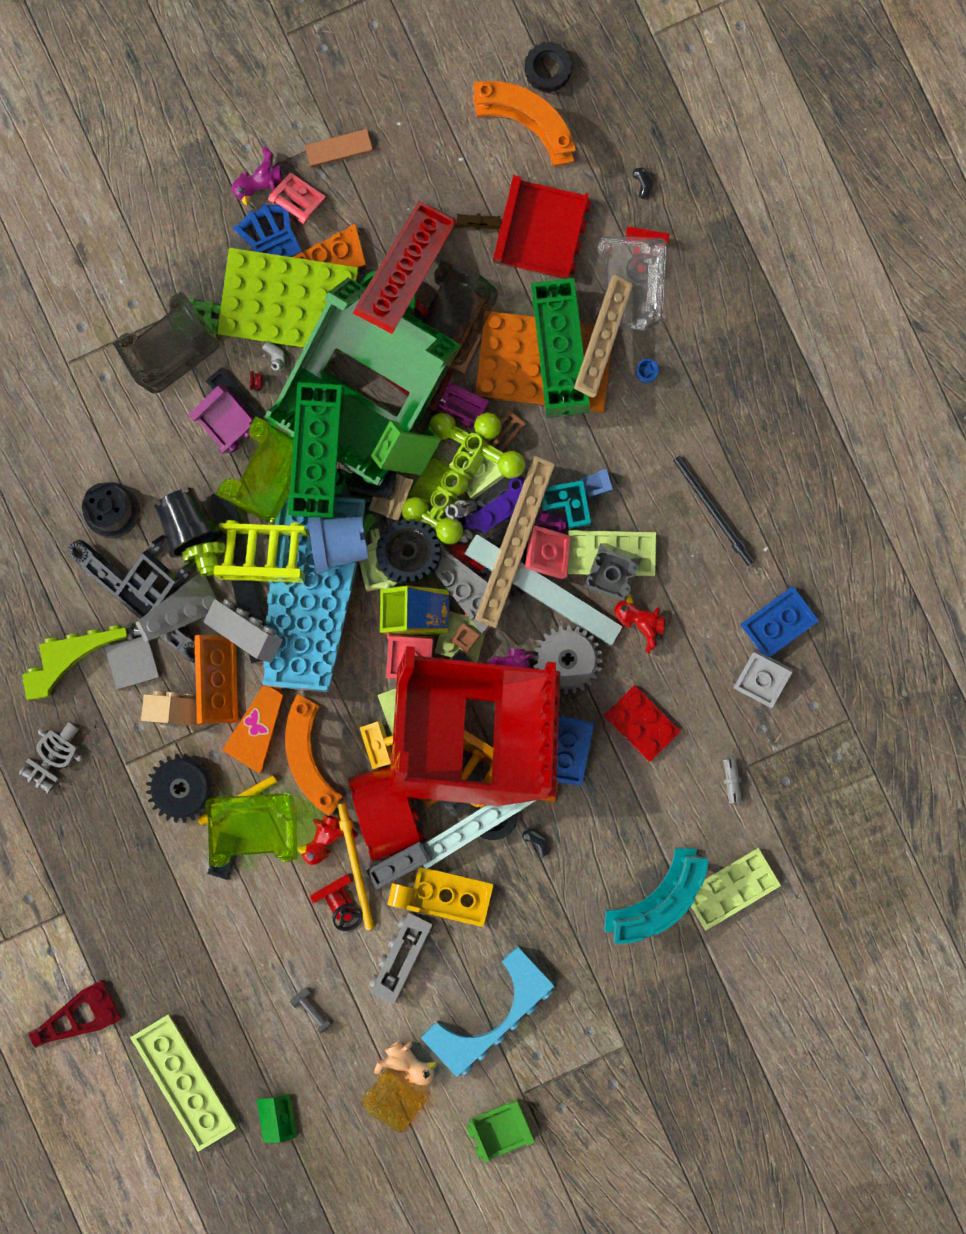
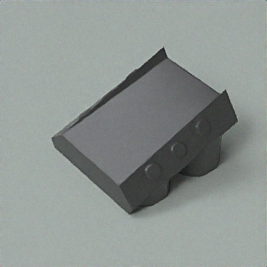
(613, 571)

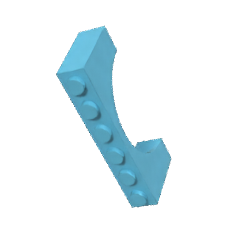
(461, 1050)

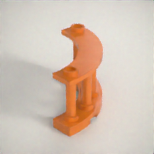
(529, 110)
(301, 757)

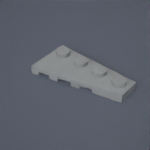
(464, 586)
(179, 609)

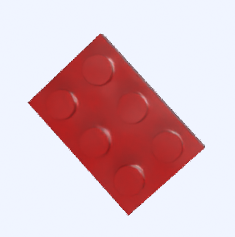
(642, 723)

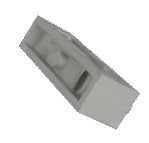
(385, 990)

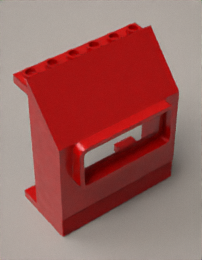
(431, 730)

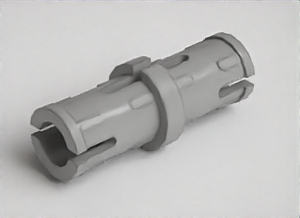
(461, 508)
(732, 780)

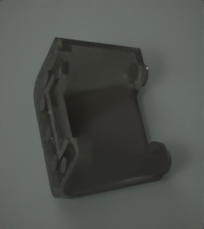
(460, 306)
(168, 346)

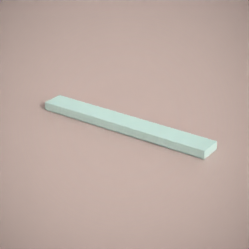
(549, 593)

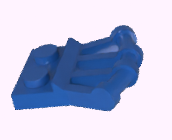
(280, 242)

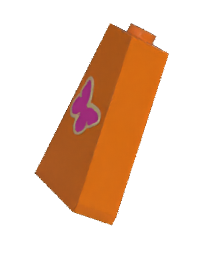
(255, 731)

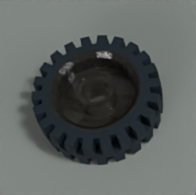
(413, 568)

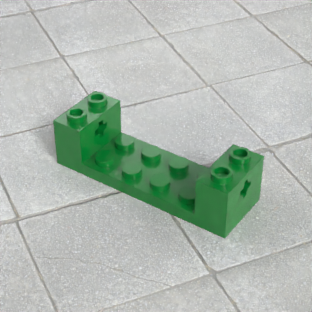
(559, 346)
(315, 450)

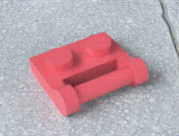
(301, 194)

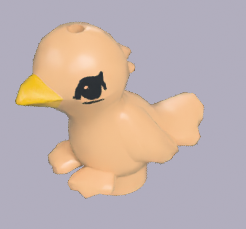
(403, 1059)

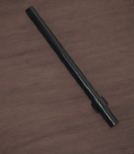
(737, 545)

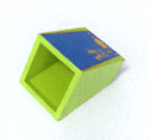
(414, 610)

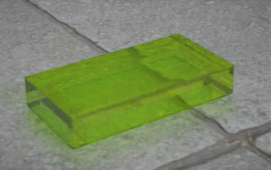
(429, 480)

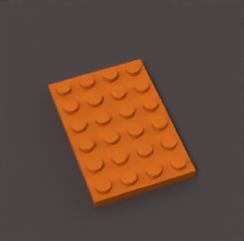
(511, 361)

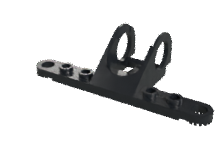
(136, 591)

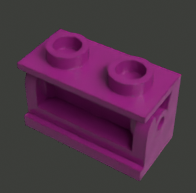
(462, 405)

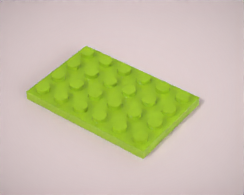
(276, 296)

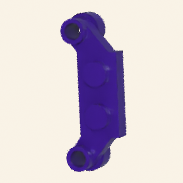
(496, 510)

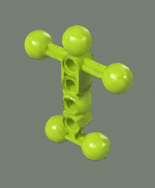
(510, 464)

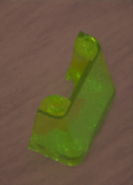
(267, 476)
(251, 827)

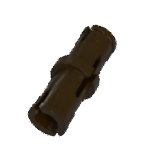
(478, 221)

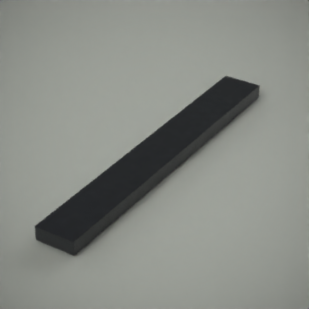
(244, 591)

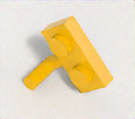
(377, 744)

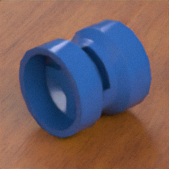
(647, 371)

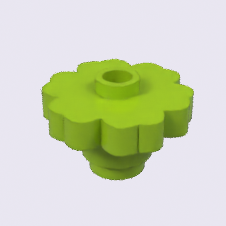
(205, 556)

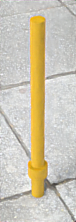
(346, 825)

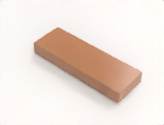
(338, 148)

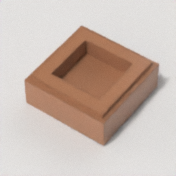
(465, 637)

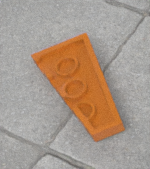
(340, 249)

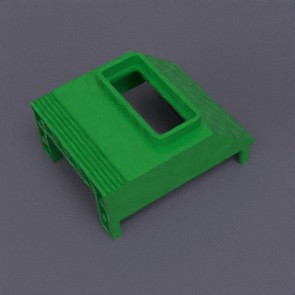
(410, 357)

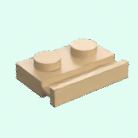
(393, 508)

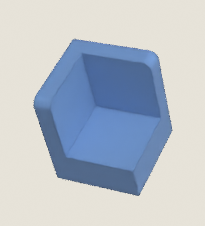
(597, 484)

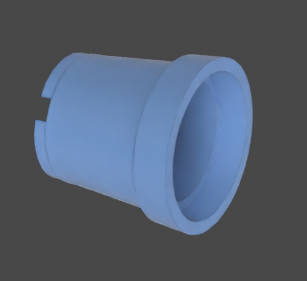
(336, 542)

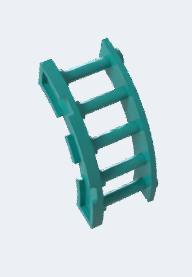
(664, 904)

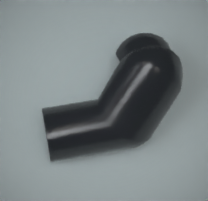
(645, 180)
(537, 839)

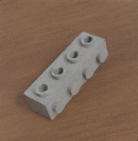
(243, 630)

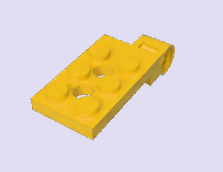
(425, 896)

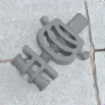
(64, 739)

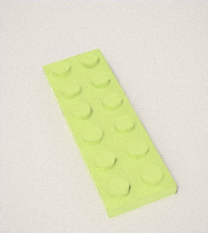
(183, 1082)

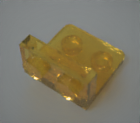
(393, 1101)

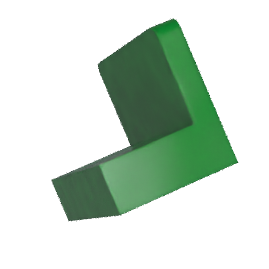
(276, 1118)

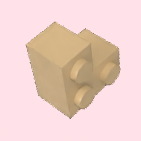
(169, 708)

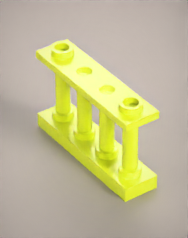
(269, 572)

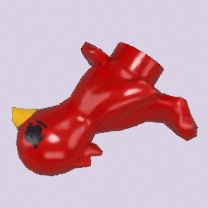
(647, 622)
(327, 832)

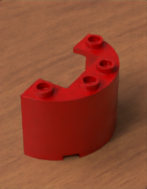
(383, 818)

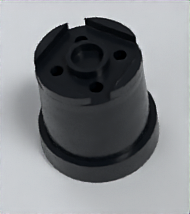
(185, 522)
(112, 523)

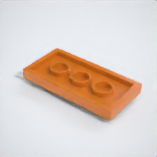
(216, 679)

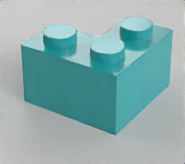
(573, 499)

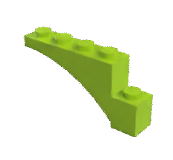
(63, 654)

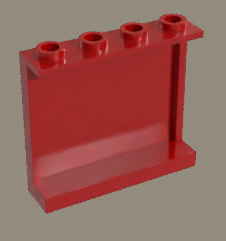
(541, 229)

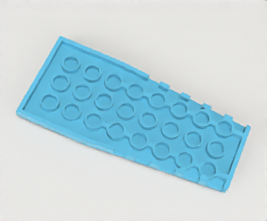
(308, 613)

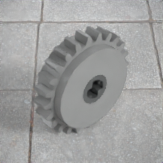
(579, 648)

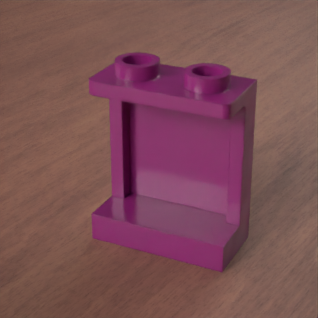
(223, 418)

